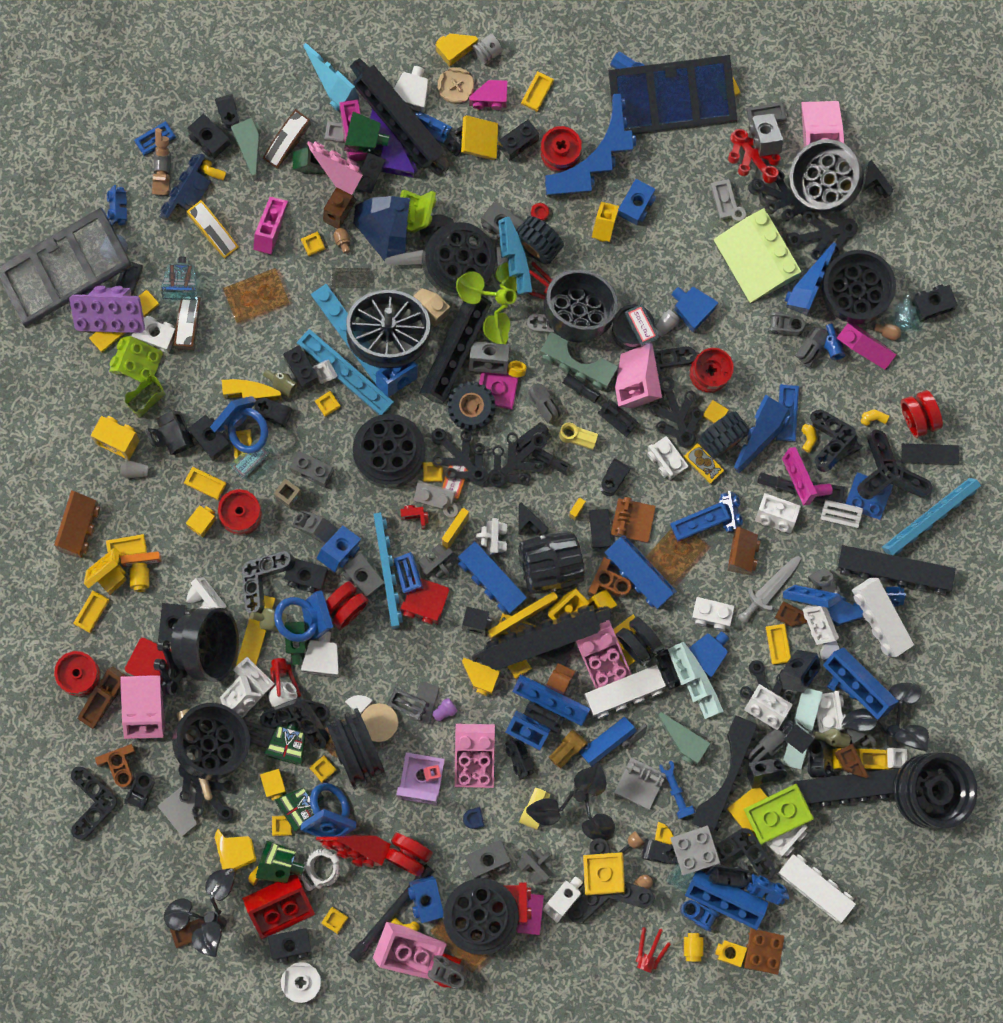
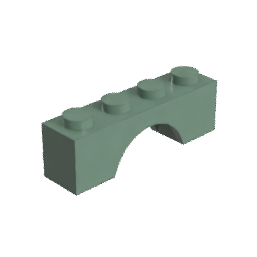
(598, 373)

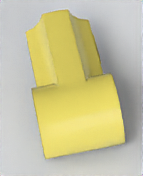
(580, 436)
(525, 819)

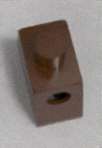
(339, 206)

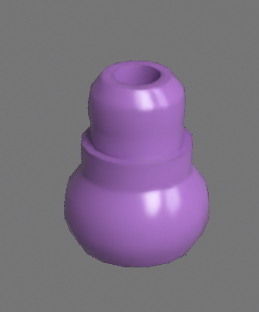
(446, 709)

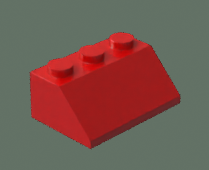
(278, 906)

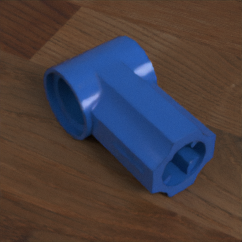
(622, 61)

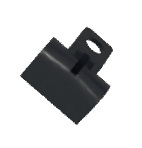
(171, 433)

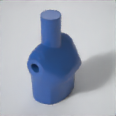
(833, 345)

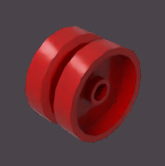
(560, 149)
(921, 414)
(241, 523)
(345, 605)
(73, 663)
(409, 852)

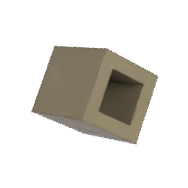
(287, 493)

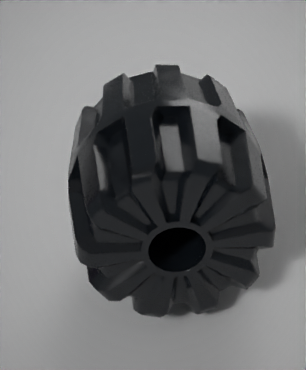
(551, 562)

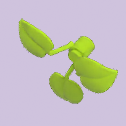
(470, 289)

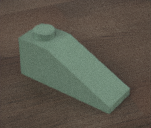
(248, 140)
(686, 742)

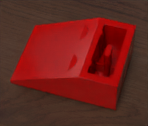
(361, 849)

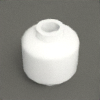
(288, 693)

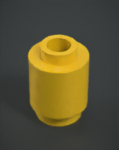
(139, 577)
(693, 947)

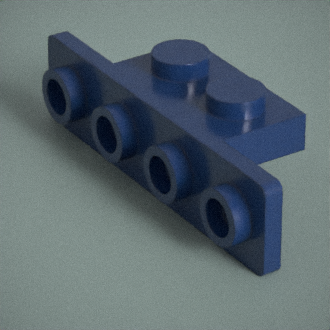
(189, 190)

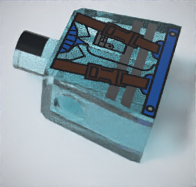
(180, 281)

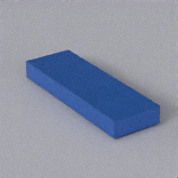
(789, 398)
(700, 521)
(811, 596)
(607, 741)

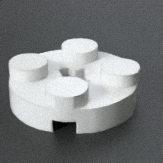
(293, 974)

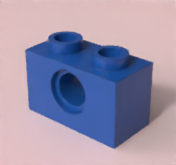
(641, 192)
(393, 379)
(339, 549)
(528, 730)
(430, 910)

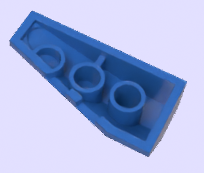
(805, 290)
(770, 421)

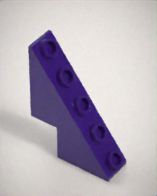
(394, 153)

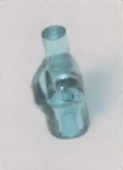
(905, 313)

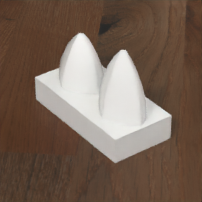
(202, 590)
(257, 679)

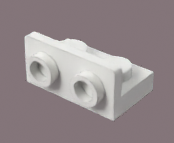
(667, 458)
(777, 513)
(712, 613)
(820, 624)
(239, 696)
(768, 707)
(829, 712)
(783, 844)

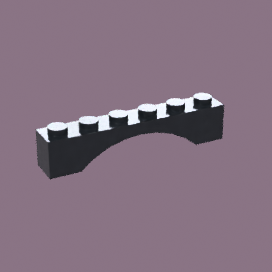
(739, 738)

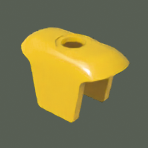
(234, 851)

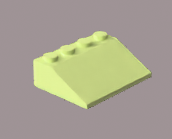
(757, 256)

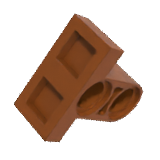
(612, 585)
(560, 679)
(123, 768)

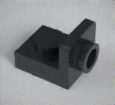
(454, 141)

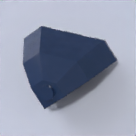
(384, 223)

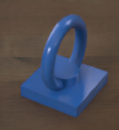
(235, 415)
(314, 614)
(326, 822)

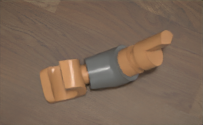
(162, 164)

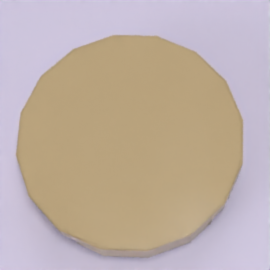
(455, 85)
(380, 722)

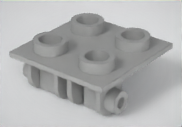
(640, 783)
(695, 850)

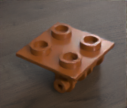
(633, 519)
(764, 951)

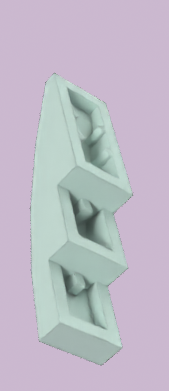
(694, 677)
(806, 714)

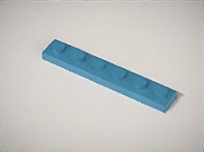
(337, 316)
(346, 373)
(935, 513)
(387, 562)

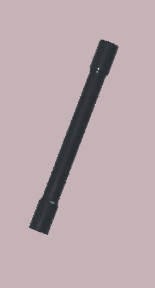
(363, 946)

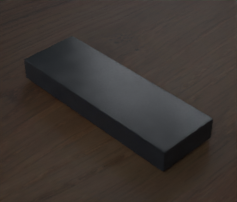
(930, 454)

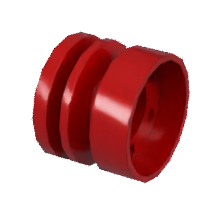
(718, 362)

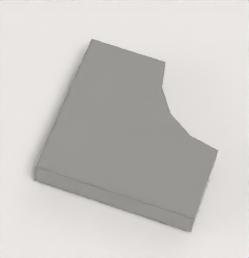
(178, 812)

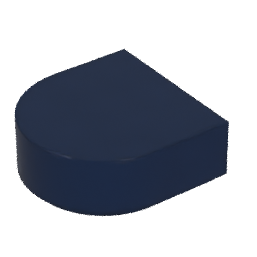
(473, 818)

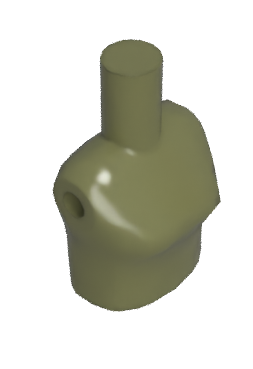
(282, 383)
(267, 619)
(833, 738)

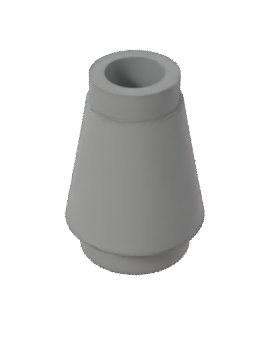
(666, 323)
(132, 469)

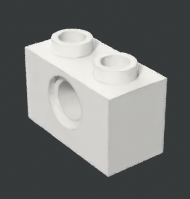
(163, 340)

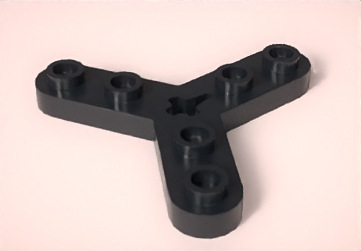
(886, 462)
(588, 905)

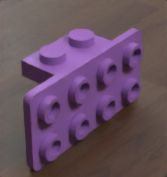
(107, 311)

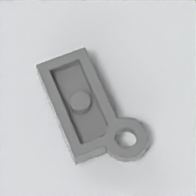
(725, 201)
(436, 497)

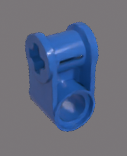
(700, 915)

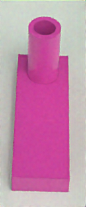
(801, 479)

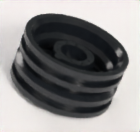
(355, 748)
(952, 787)

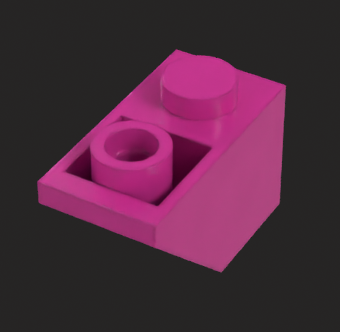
(490, 94)

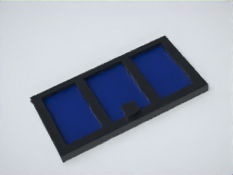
(676, 94)

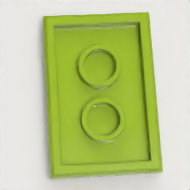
(778, 814)

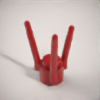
(540, 279)
(278, 670)
(647, 961)

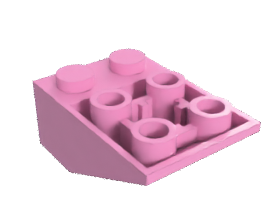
(821, 121)
(342, 172)
(637, 378)
(602, 656)
(142, 707)
(474, 755)

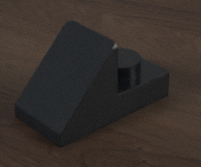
(874, 176)
(526, 517)

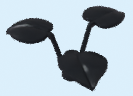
(913, 736)
(586, 782)
(208, 937)

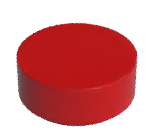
(540, 211)

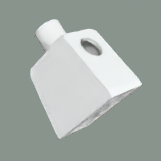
(413, 89)
(321, 657)
(559, 903)

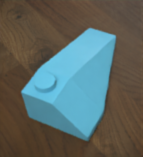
(334, 83)

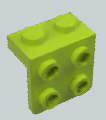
(420, 209)
(135, 359)

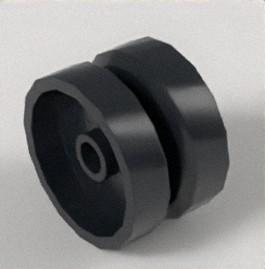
(622, 331)
(640, 641)

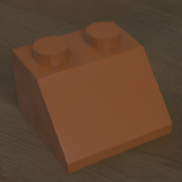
(743, 551)

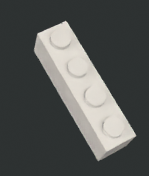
(882, 617)
(626, 690)
(816, 888)

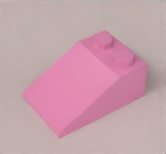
(407, 950)

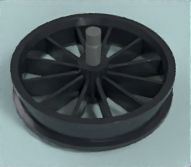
(388, 328)

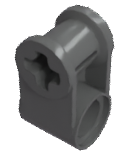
(784, 324)
(824, 581)
(446, 971)

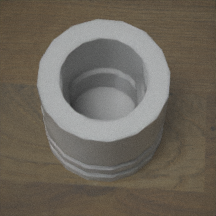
(484, 51)

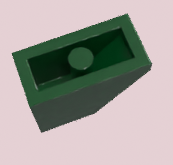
(306, 162)

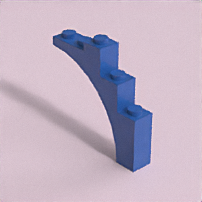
(600, 161)

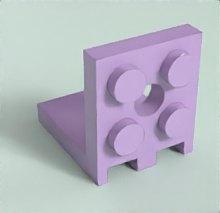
(414, 789)

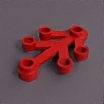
(741, 139)

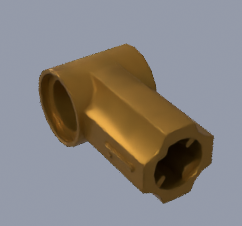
(570, 745)

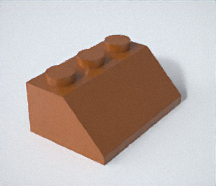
(77, 525)

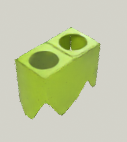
(154, 399)

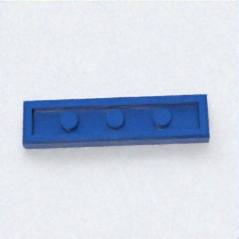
(551, 700)

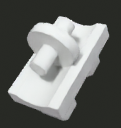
(489, 537)

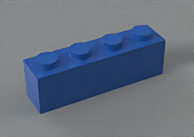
(640, 571)
(492, 578)
(860, 683)
(727, 900)

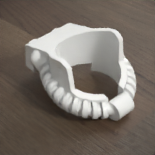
(309, 868)

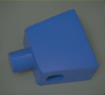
(693, 306)
(710, 652)

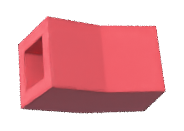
(427, 772)

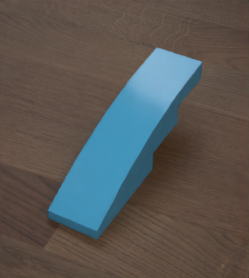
(513, 250)

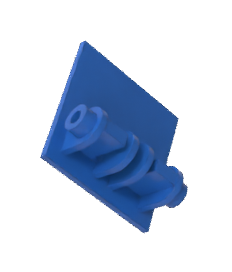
(872, 507)

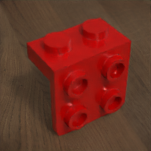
(426, 602)
(143, 658)
(522, 895)

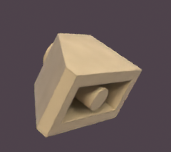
(434, 304)

